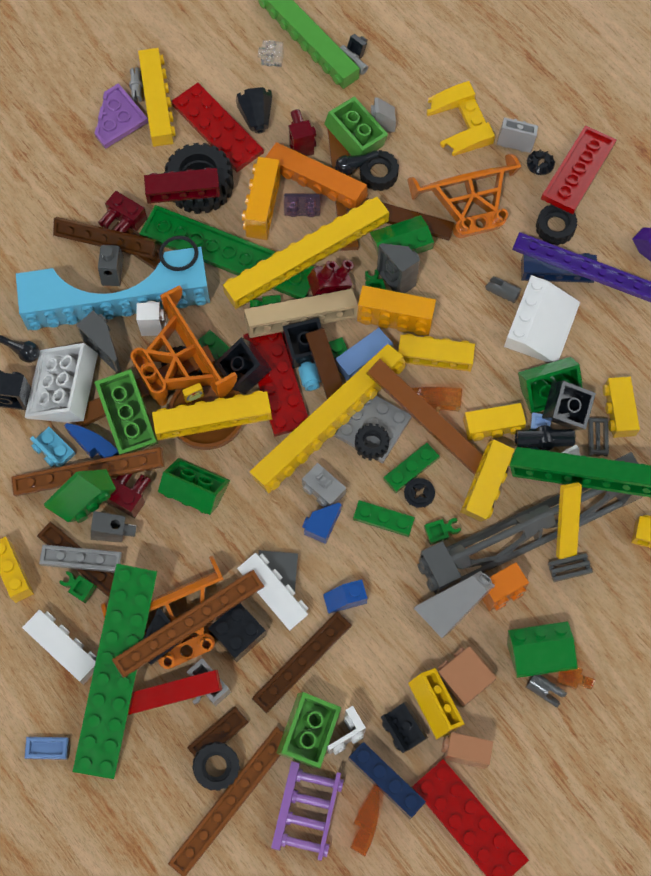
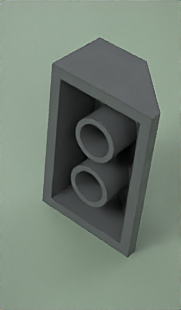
(398, 266)

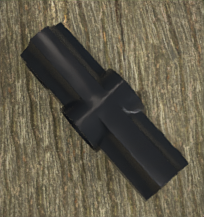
(545, 438)

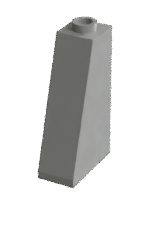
(450, 606)

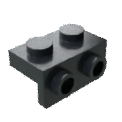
(403, 728)

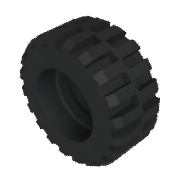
(197, 158)

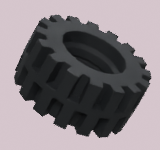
(371, 430)

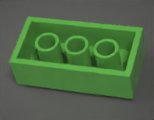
(126, 412)

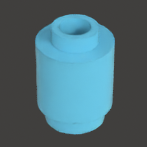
(309, 376)

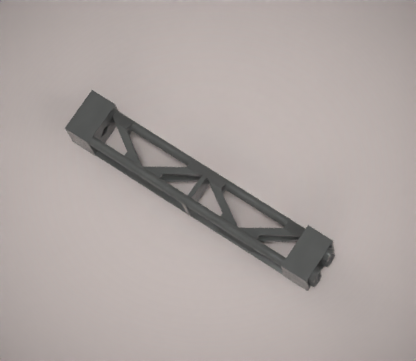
(441, 562)

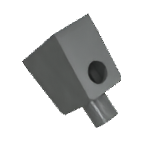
(110, 260)
(103, 526)

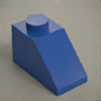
(322, 522)
(345, 597)

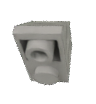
(384, 114)

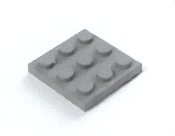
(375, 412)

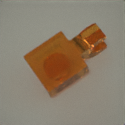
(572, 678)

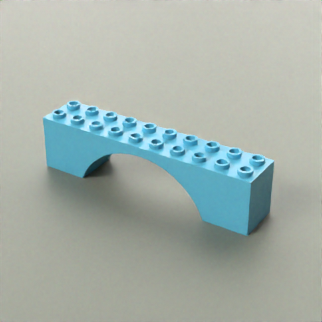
(51, 302)

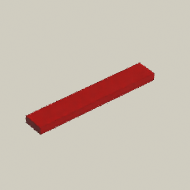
(175, 691)

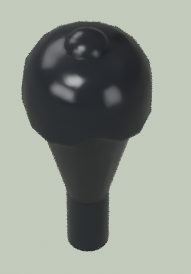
(348, 164)
(26, 350)

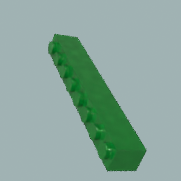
(588, 471)

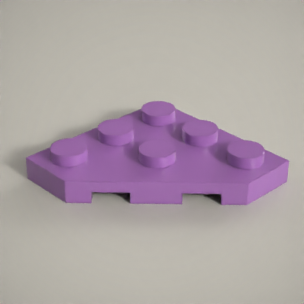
(117, 117)

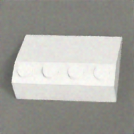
(542, 321)
(62, 384)

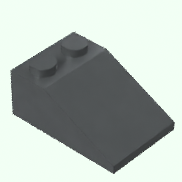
(97, 336)

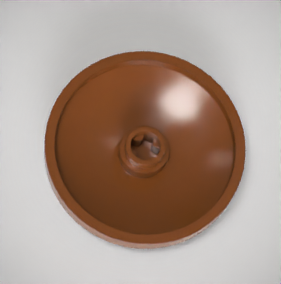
(210, 439)

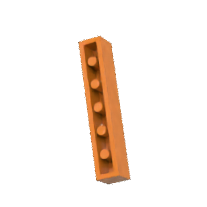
(319, 177)

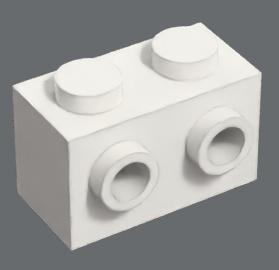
(150, 318)

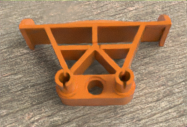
(466, 226)
(143, 359)
(202, 641)

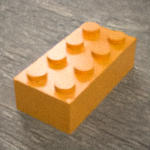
(262, 198)
(395, 310)

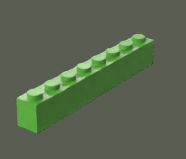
(313, 40)

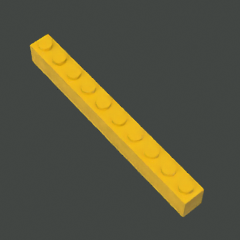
(305, 252)
(323, 422)

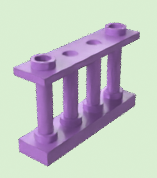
(287, 817)

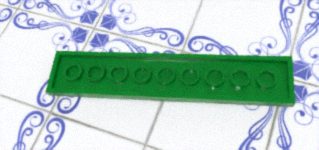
(217, 247)
(109, 691)

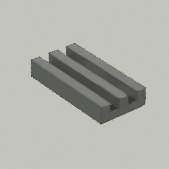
(598, 451)
(586, 563)

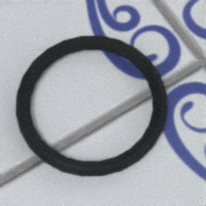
(176, 238)

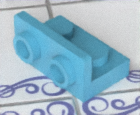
(53, 447)

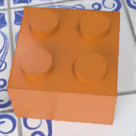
(509, 584)

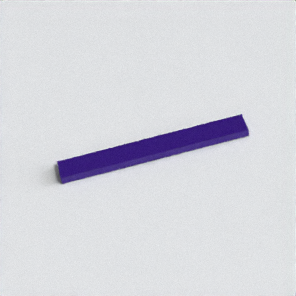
(583, 266)

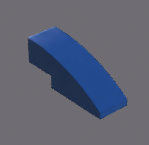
(91, 441)

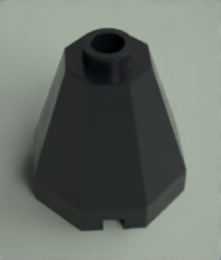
(255, 108)

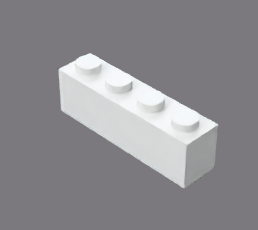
(275, 593)
(61, 646)

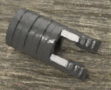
(503, 289)
(541, 687)

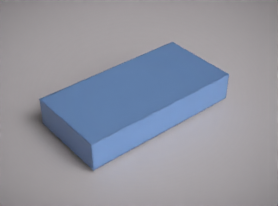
(47, 748)

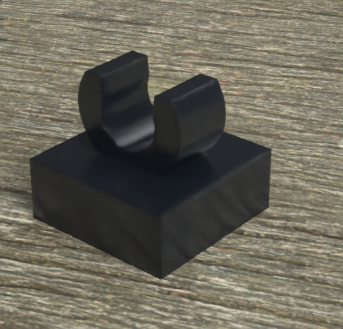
(357, 45)

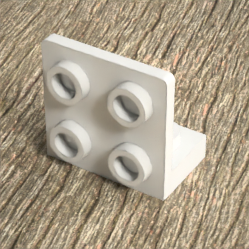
(353, 723)

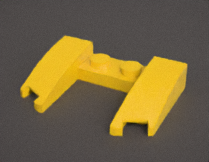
(478, 133)

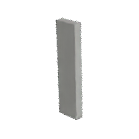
(79, 558)

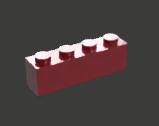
(181, 185)

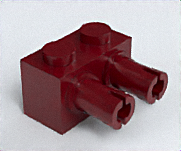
(301, 134)
(124, 210)
(330, 277)
(128, 499)

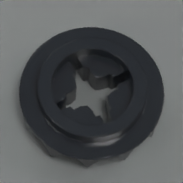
(543, 168)
(418, 484)

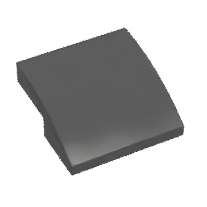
(284, 563)

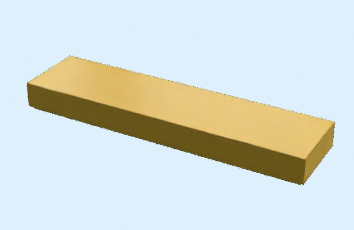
(568, 520)

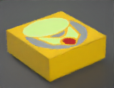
(193, 392)

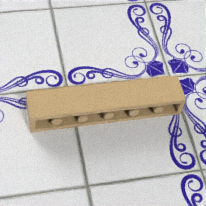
(326, 307)

